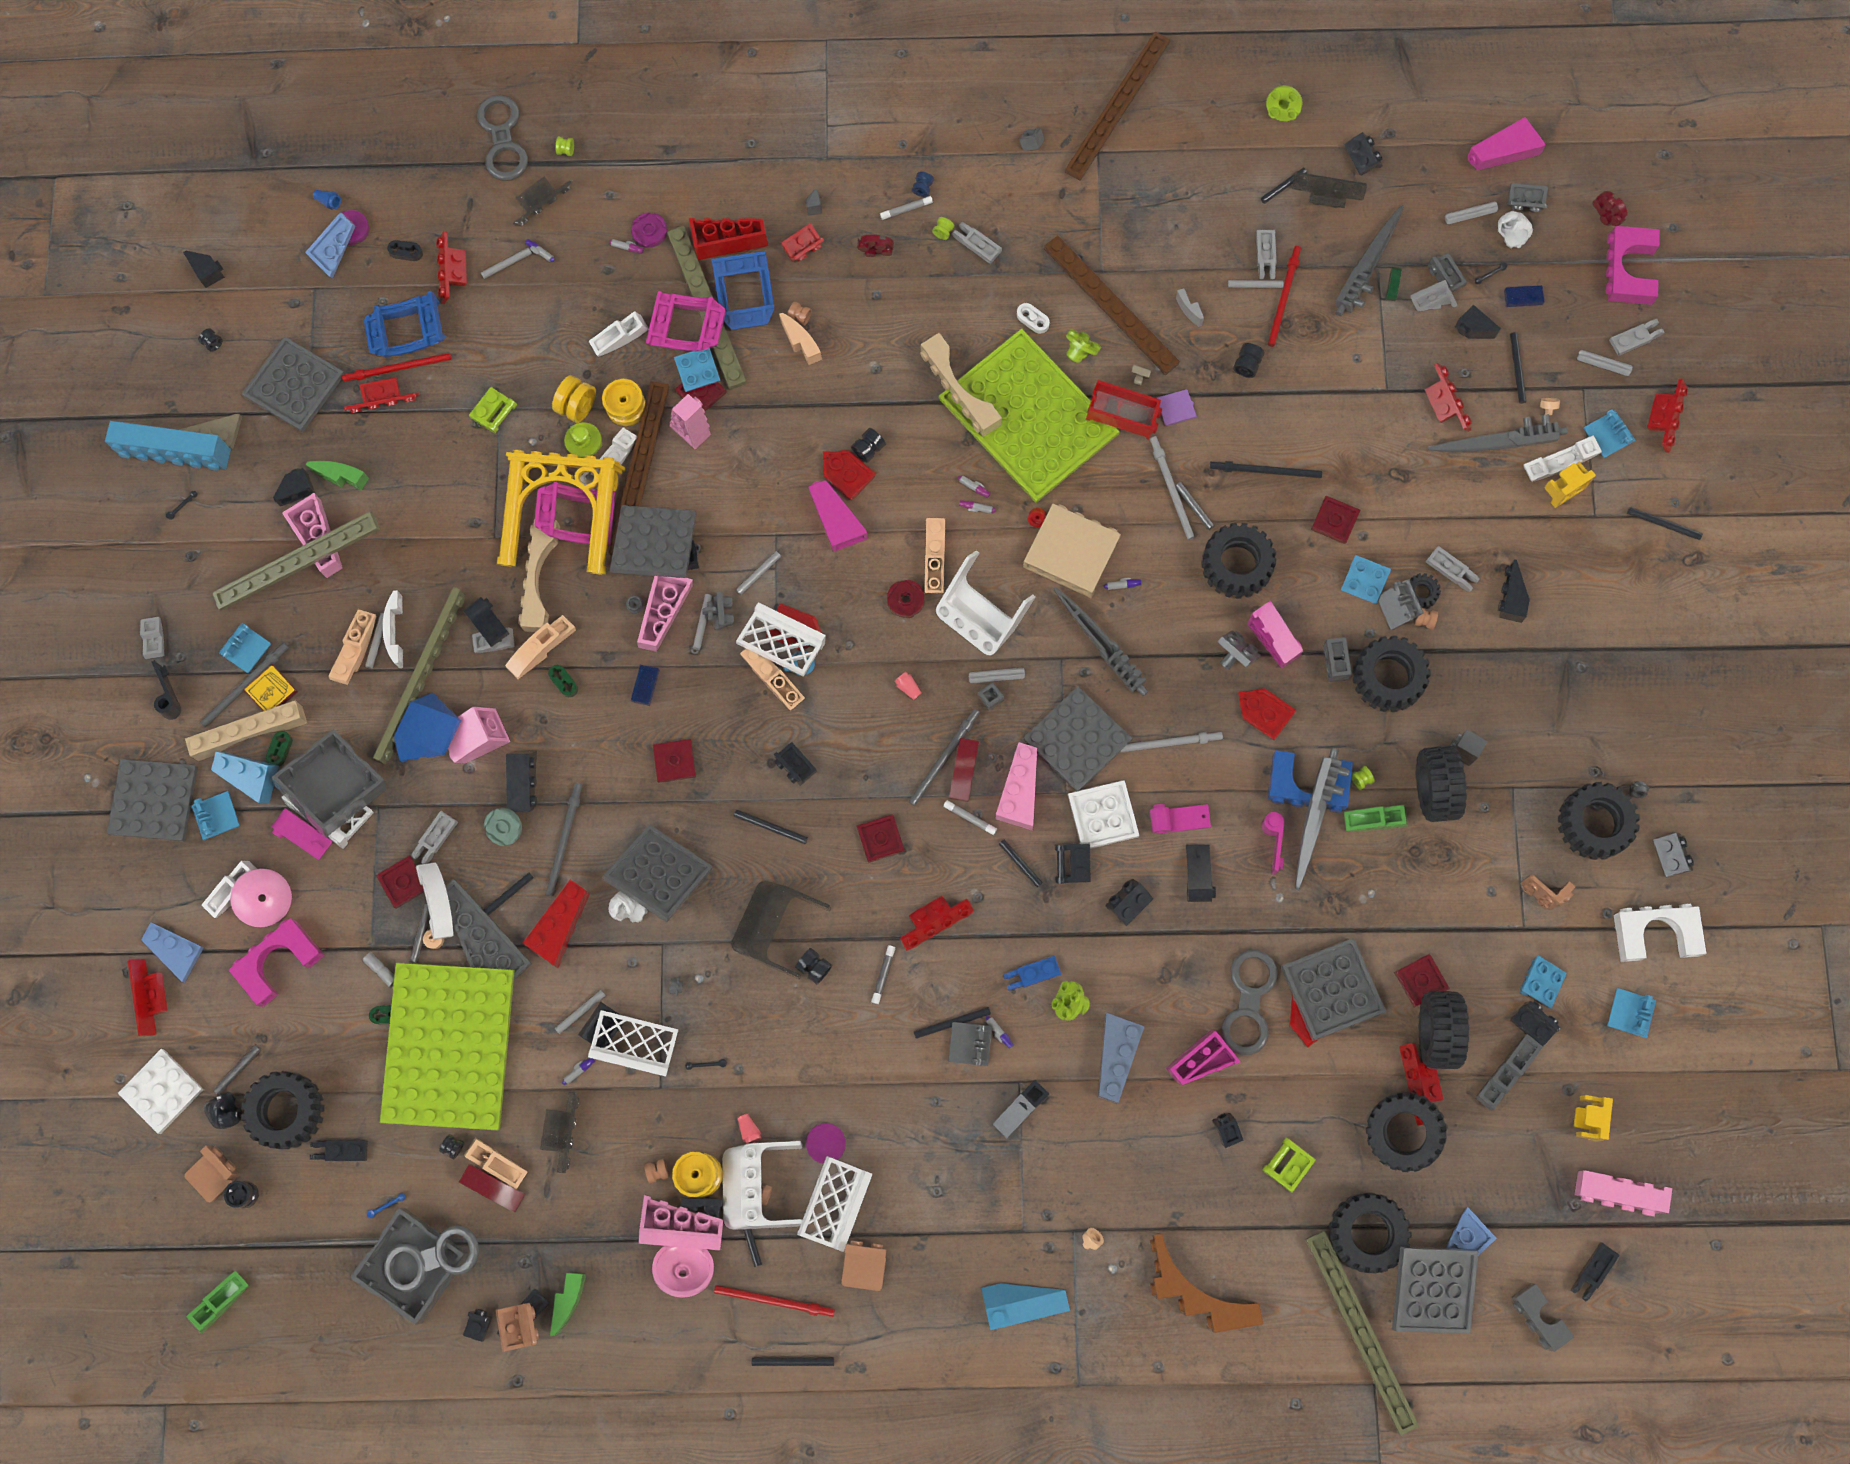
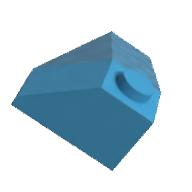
(1018, 1304)

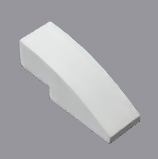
(619, 334)
(219, 899)

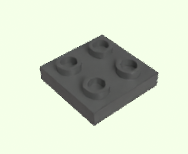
(1237, 650)

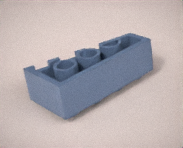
(1118, 1051)

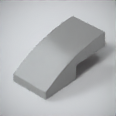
(1192, 311)
(153, 638)
(480, 644)

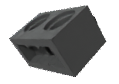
(1337, 659)

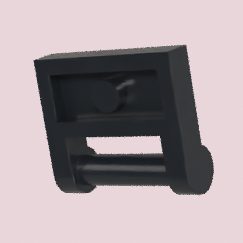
(1078, 862)

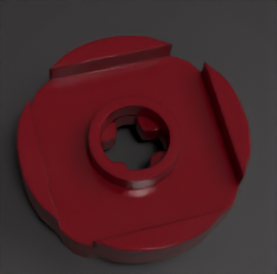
(1611, 210)
(874, 245)
(901, 589)

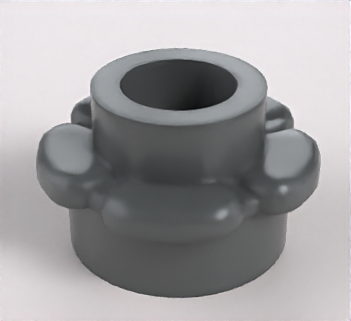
(634, 599)
(1639, 789)
(676, 986)

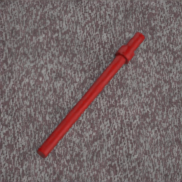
(1292, 265)
(361, 374)
(813, 1308)

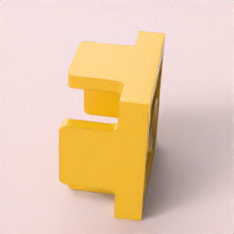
(1572, 481)
(1594, 1118)

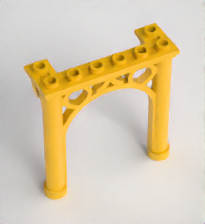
(519, 474)

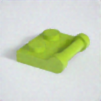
(489, 406)
(1294, 1169)

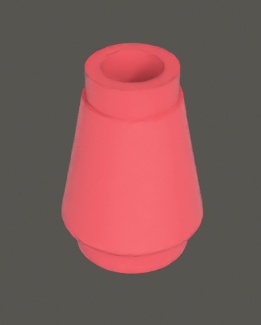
(908, 685)
(749, 1130)

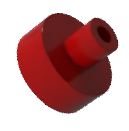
(1036, 517)

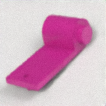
(1179, 819)
(1273, 826)
(300, 834)

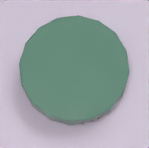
(503, 826)

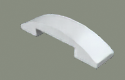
(619, 450)
(1555, 463)
(393, 607)
(437, 900)

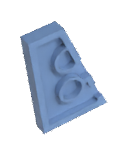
(331, 244)
(172, 950)
(1470, 1233)

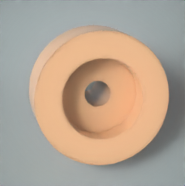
(1549, 404)
(430, 943)
(1092, 1239)

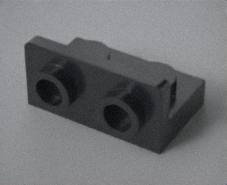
(1535, 1022)

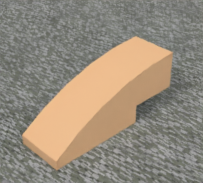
(800, 339)
(495, 1163)

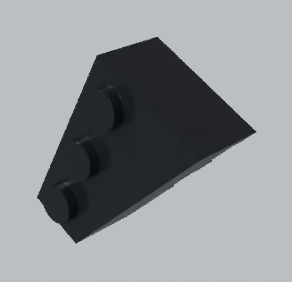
(521, 780)

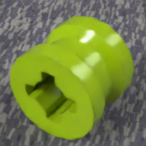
(564, 146)
(943, 228)
(1362, 777)

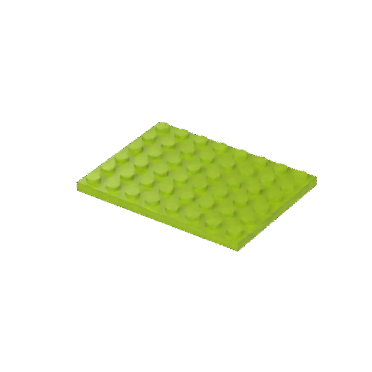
(1041, 415)
(447, 1046)

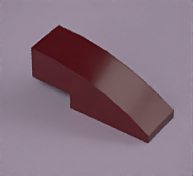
(964, 769)
(491, 1187)

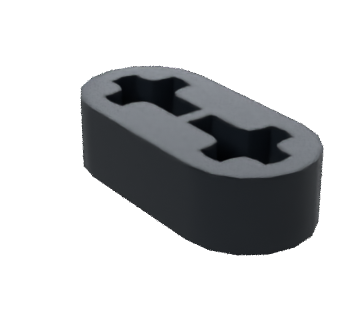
(405, 250)

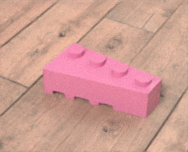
(690, 421)
(310, 523)
(662, 608)
(1019, 791)
(1623, 1192)
(678, 1227)

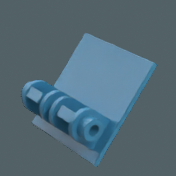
(697, 369)
(1610, 433)
(1365, 579)
(245, 648)
(215, 815)
(1543, 981)
(1632, 1012)

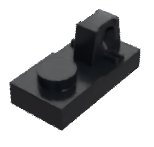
(711, 1206)

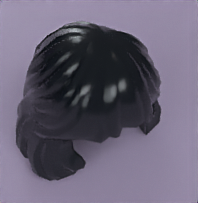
(223, 1111)

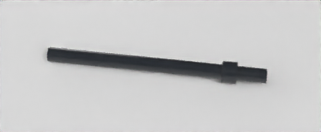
(1229, 466)

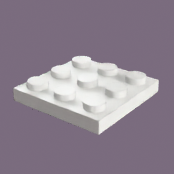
(1103, 814)
(160, 1091)

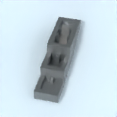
(1509, 1072)

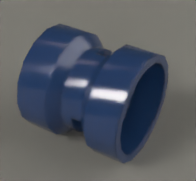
(923, 182)

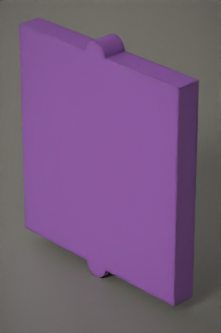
(1177, 407)

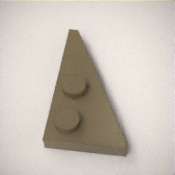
(225, 428)

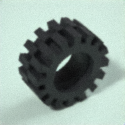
(1432, 586)

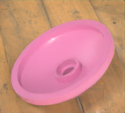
(246, 892)
(673, 1261)

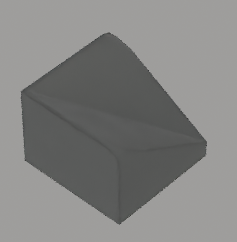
(1031, 139)
(813, 203)
(991, 696)

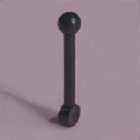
(1503, 266)
(170, 515)
(722, 1063)

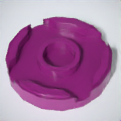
(361, 226)
(649, 230)
(825, 1141)

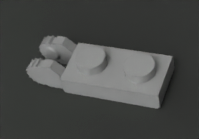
(978, 243)
(1266, 252)
(1635, 337)
(1452, 568)
(434, 836)

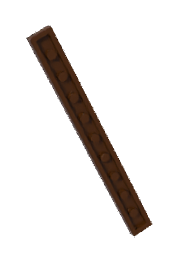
(1117, 106)
(1111, 305)
(643, 449)

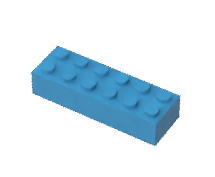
(168, 445)

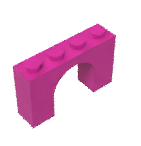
(1621, 285)
(249, 969)

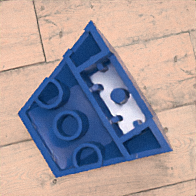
(425, 729)

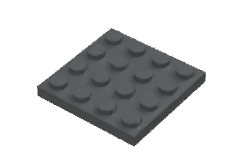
(293, 384)
(653, 541)
(1078, 739)
(152, 800)
(657, 873)
(1333, 989)
(1435, 1290)

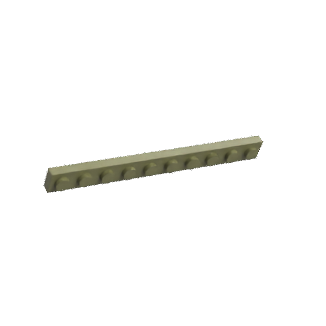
(699, 288)
(296, 560)
(423, 668)
(1362, 1333)

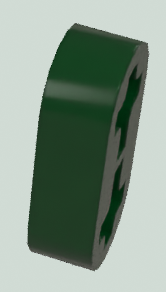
(1393, 284)
(566, 678)
(278, 748)
(383, 1009)

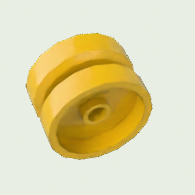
(574, 399)
(623, 402)
(697, 1186)

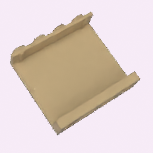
(1071, 550)

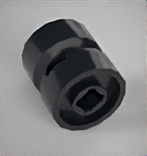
(1248, 360)
(870, 442)
(813, 966)
(241, 1194)

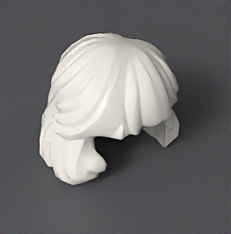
(1515, 229)
(623, 906)

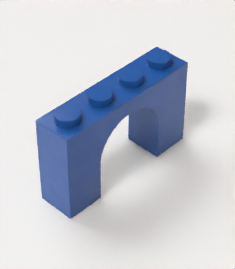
(1284, 789)

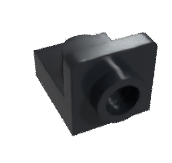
(1228, 1129)
(477, 1325)

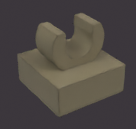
(1140, 374)

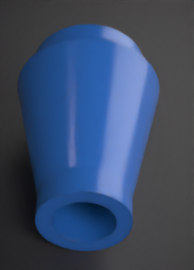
(327, 198)

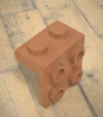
(1545, 896)
(211, 1173)
(864, 1266)
(517, 1327)

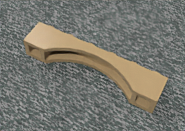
(981, 413)
(533, 612)
(272, 720)

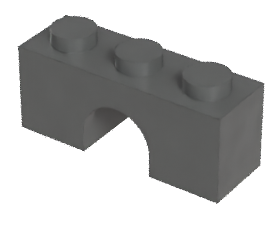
(1529, 1303)

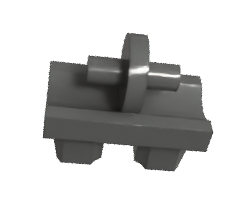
(717, 609)

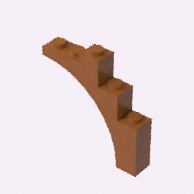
(1222, 1315)

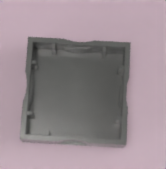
(329, 783)
(370, 1274)

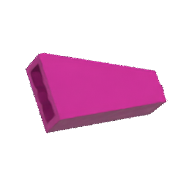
(1506, 146)
(837, 519)

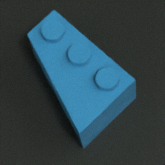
(246, 774)

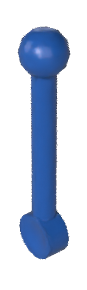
(371, 1213)

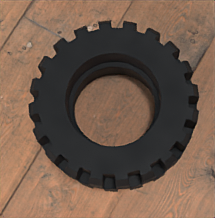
(1244, 538)
(1406, 655)
(1441, 783)
(1618, 806)
(1443, 1030)
(257, 1110)
(1397, 1158)
(1342, 1239)

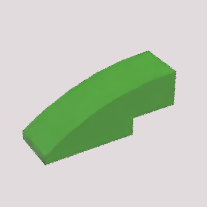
(339, 473)
(1376, 818)
(217, 1302)
(566, 1302)

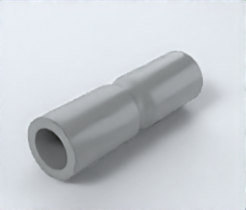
(378, 967)

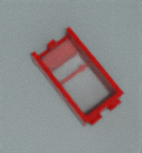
(1124, 409)

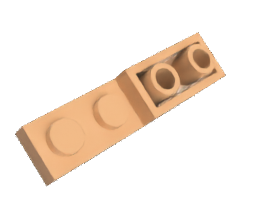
(935, 555)
(538, 646)
(354, 647)
(773, 679)

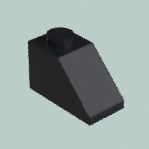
(205, 267)
(1477, 325)
(294, 487)

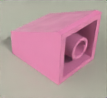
(477, 735)

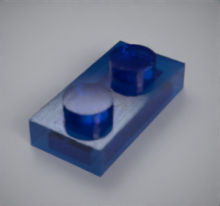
(1524, 296)
(645, 685)

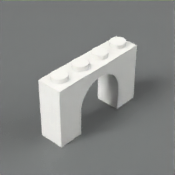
(1683, 920)

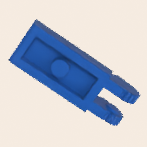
(1034, 973)

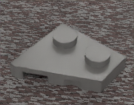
(1434, 297)

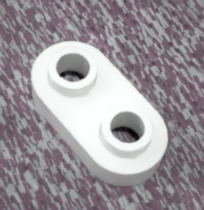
(1034, 318)

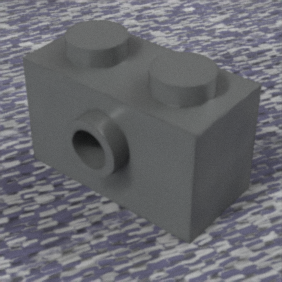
(1469, 746)

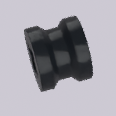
(209, 339)
(451, 1146)

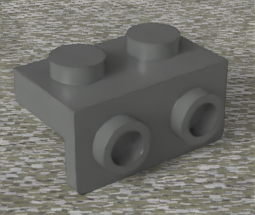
(1527, 196)
(1446, 269)

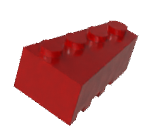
(726, 236)
(558, 923)

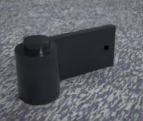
(486, 621)
(166, 703)
(1199, 874)

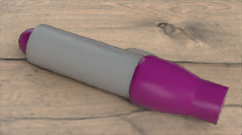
(628, 245)
(976, 486)
(975, 507)

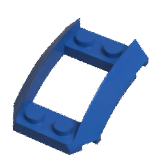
(741, 265)
(429, 320)

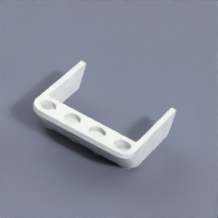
(975, 615)
(743, 1186)

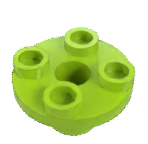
(1284, 103)
(1080, 346)
(583, 439)
(1070, 1001)

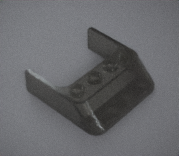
(763, 919)

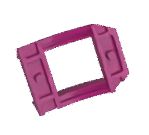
(663, 314)
(546, 512)

